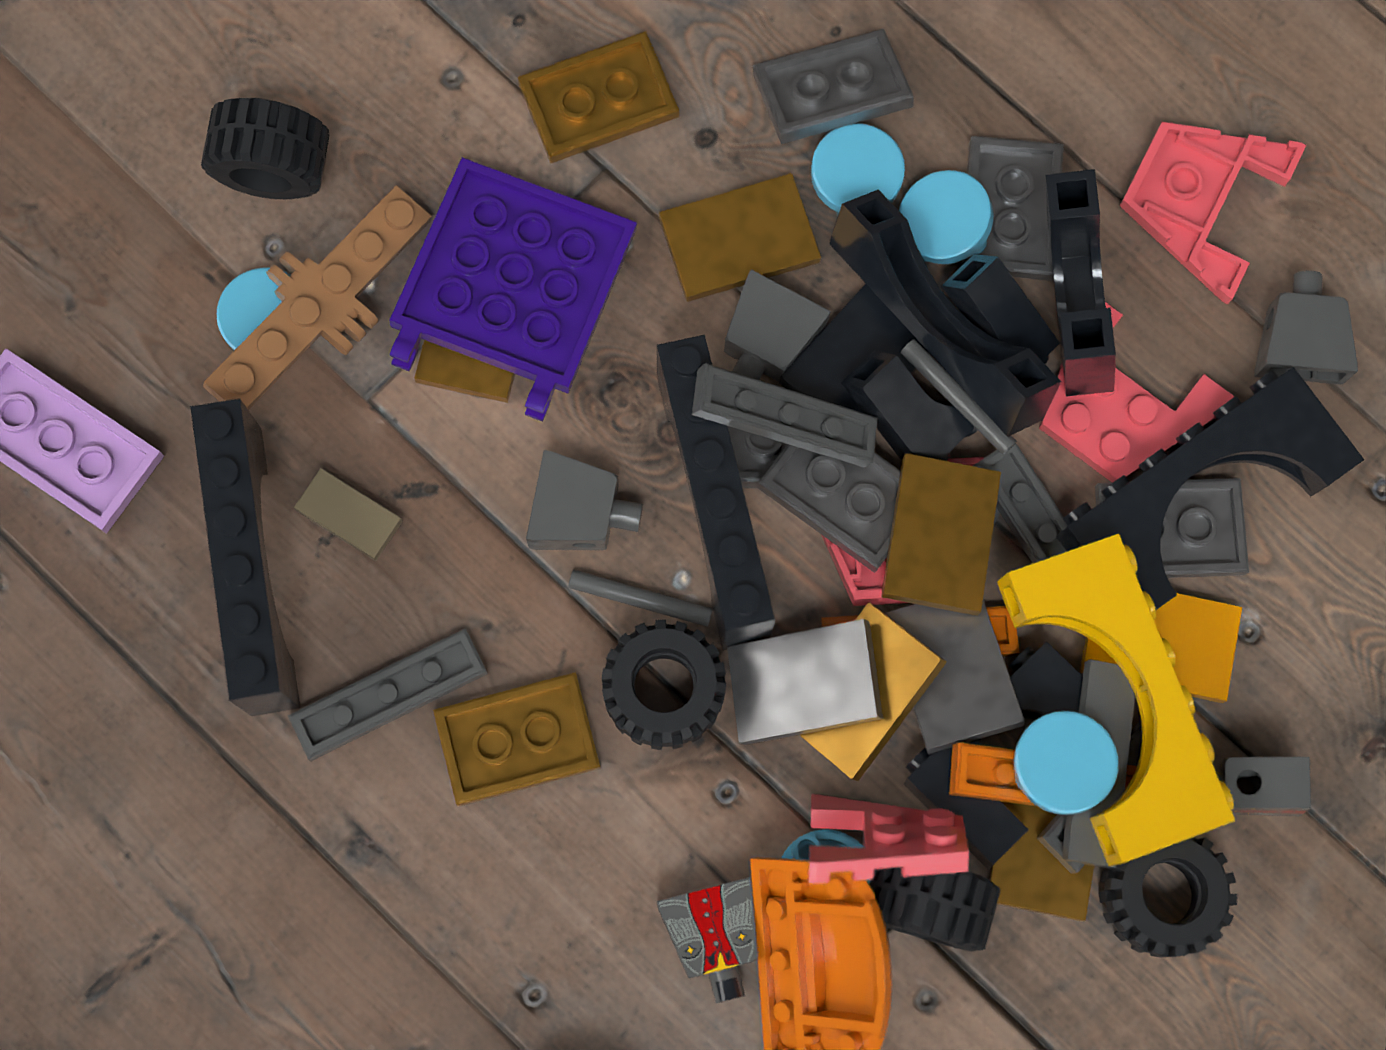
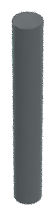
(956, 395)
(640, 598)

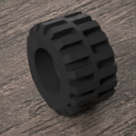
(265, 148)
(656, 643)
(938, 907)
(1206, 912)

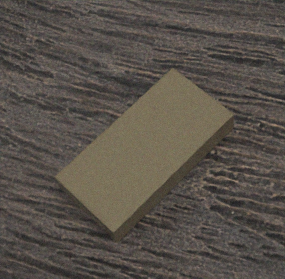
(348, 514)

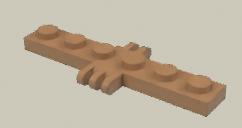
(319, 300)

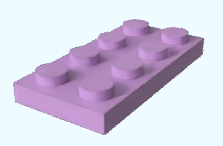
(69, 445)

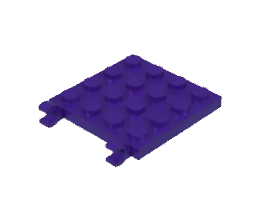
(511, 279)

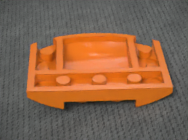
(819, 959)

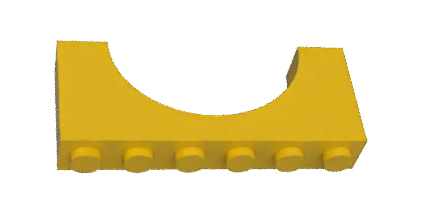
(1175, 783)

